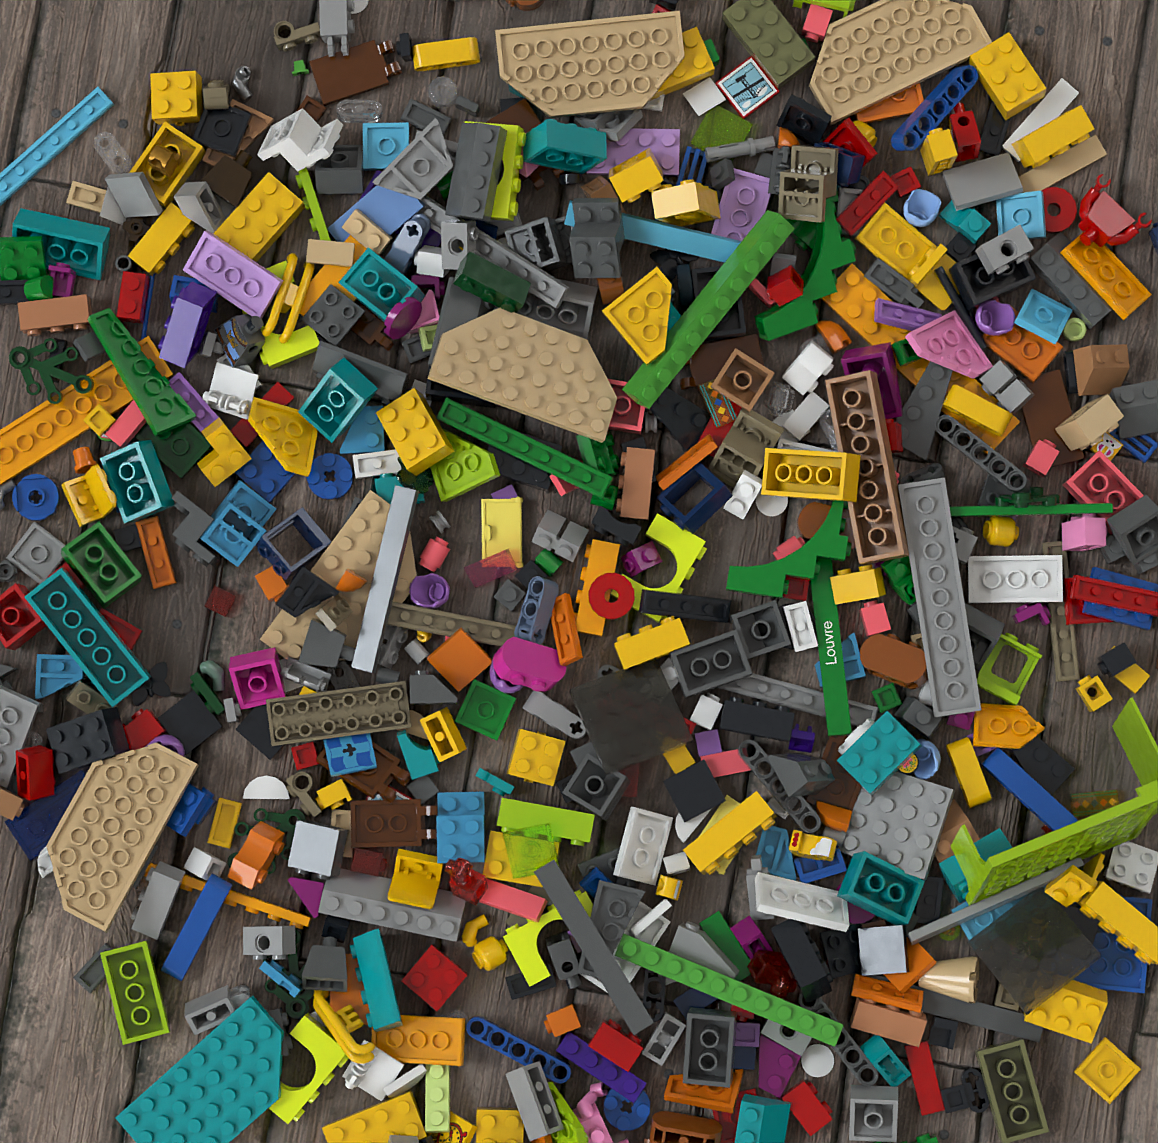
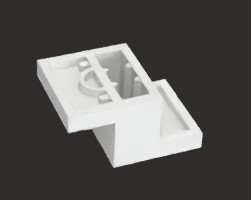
(300, 140)

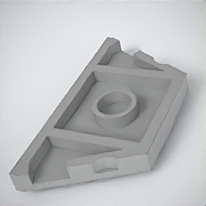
(418, 165)

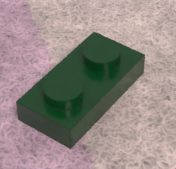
(200, 686)

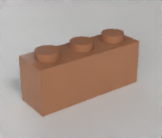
(54, 314)
(635, 483)
(888, 1021)

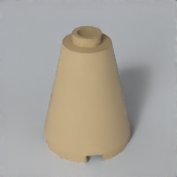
(954, 978)

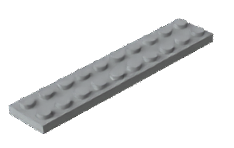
(939, 597)

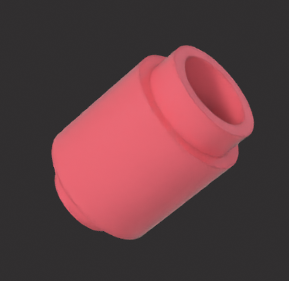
(788, 547)
(434, 554)

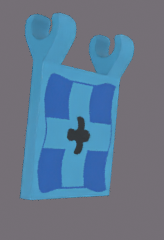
(350, 754)

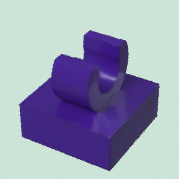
(801, 740)

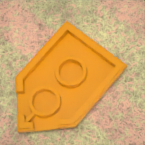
(1004, 726)

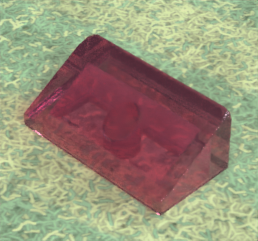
(491, 568)

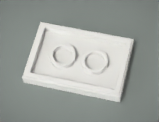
(643, 846)

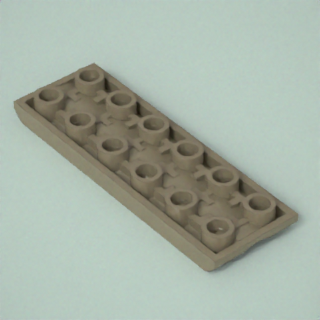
(338, 713)

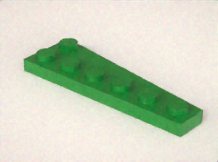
(150, 391)

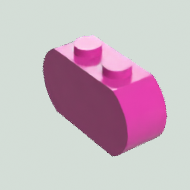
(528, 664)

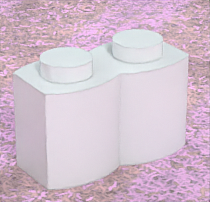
(808, 367)

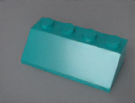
(66, 241)
(377, 981)
(762, 1120)

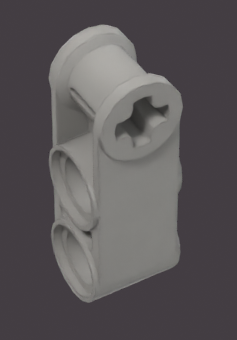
(553, 714)

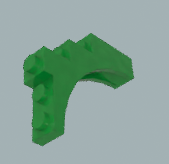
(828, 253)
(769, 578)

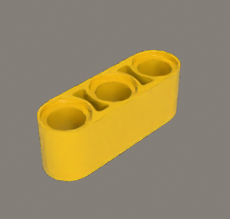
(445, 54)
(977, 410)
(968, 772)

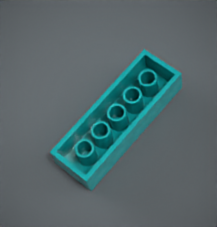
(87, 636)

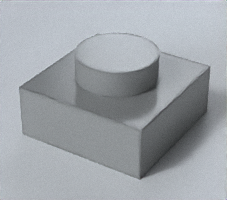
(232, 710)

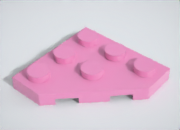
(950, 345)

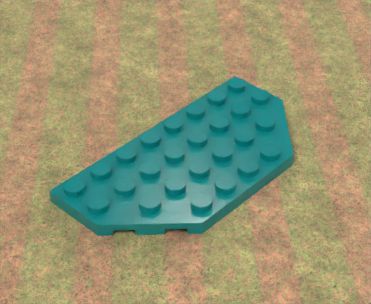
(215, 1085)

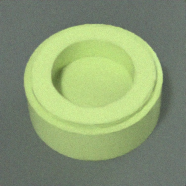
(1074, 329)

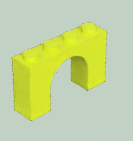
(505, 202)
(301, 343)
(685, 548)
(523, 941)
(326, 1055)

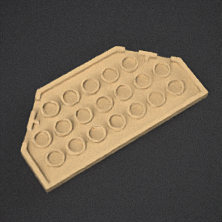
(891, 50)
(591, 62)
(528, 371)
(354, 549)
(115, 828)

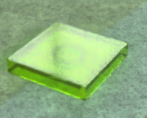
(720, 128)
(529, 849)

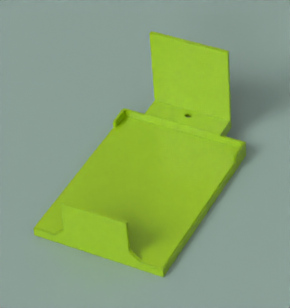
(1075, 840)

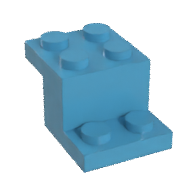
(238, 523)
(461, 826)

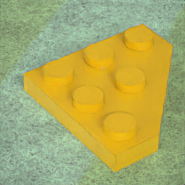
(643, 315)
(285, 434)

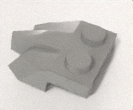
(614, 123)

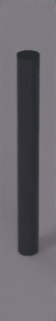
(960, 307)

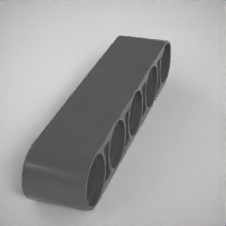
(974, 447)
(782, 798)
(846, 1045)

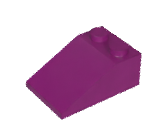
(881, 360)

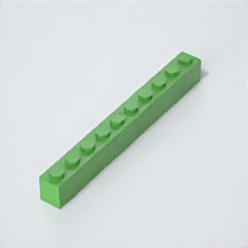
(709, 307)
(729, 990)

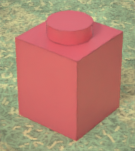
(816, 23)
(1041, 457)
(874, 618)

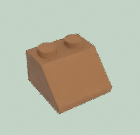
(1100, 368)
(742, 380)
(953, 822)

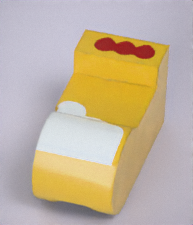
(812, 846)
(669, 887)

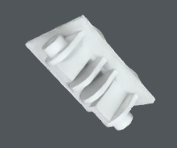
(231, 390)
(1132, 866)
(373, 1075)

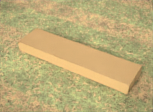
(1063, 165)

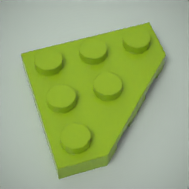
(463, 469)
(573, 1129)

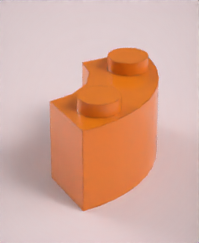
(256, 855)

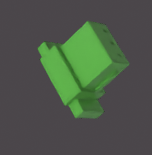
(299, 68)

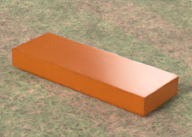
(686, 462)
(156, 552)
(565, 630)
(886, 993)

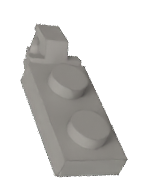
(756, 864)

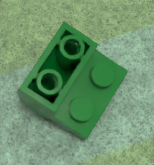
(599, 455)
(900, 578)

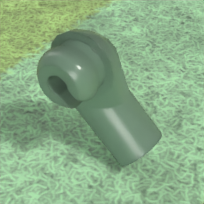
(215, 672)

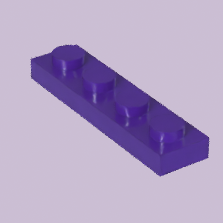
(601, 1068)

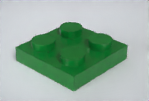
(22, 258)
(485, 709)

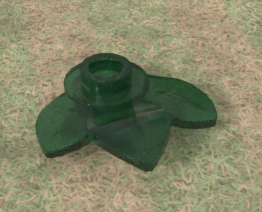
(420, 482)

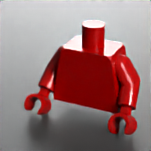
(1105, 220)

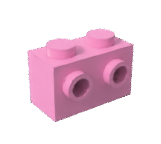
(1084, 533)

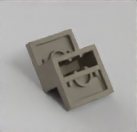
(808, 183)
(744, 447)

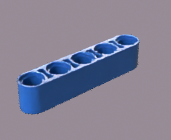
(943, 103)
(1027, 790)
(196, 927)
(511, 1039)

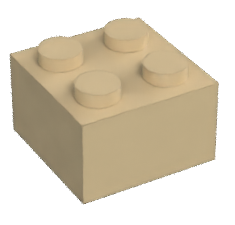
(1090, 423)

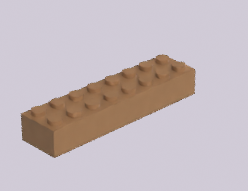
(863, 431)

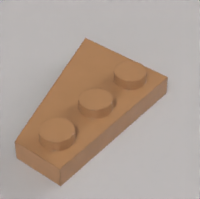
(258, 124)

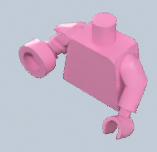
(590, 1117)

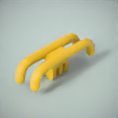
(289, 297)
(341, 1025)

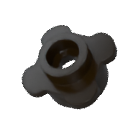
(135, 234)

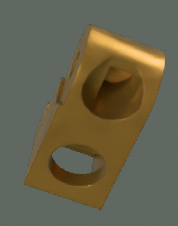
(163, 160)

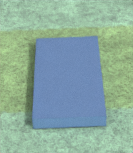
(384, 208)

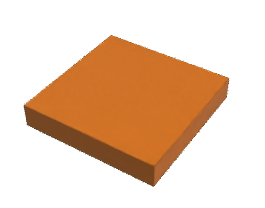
(459, 659)
(919, 963)

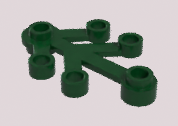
(46, 369)
(1022, 499)
(284, 827)
(288, 999)

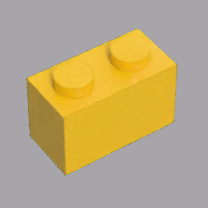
(857, 585)
(443, 734)

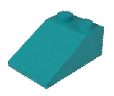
(378, 284)

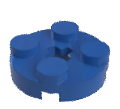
(343, 475)
(47, 505)
(626, 1120)

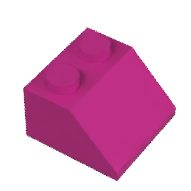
(256, 677)

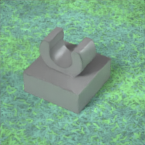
(209, 345)

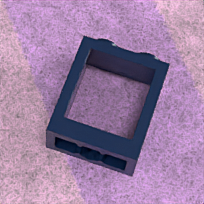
(704, 509)
(307, 528)

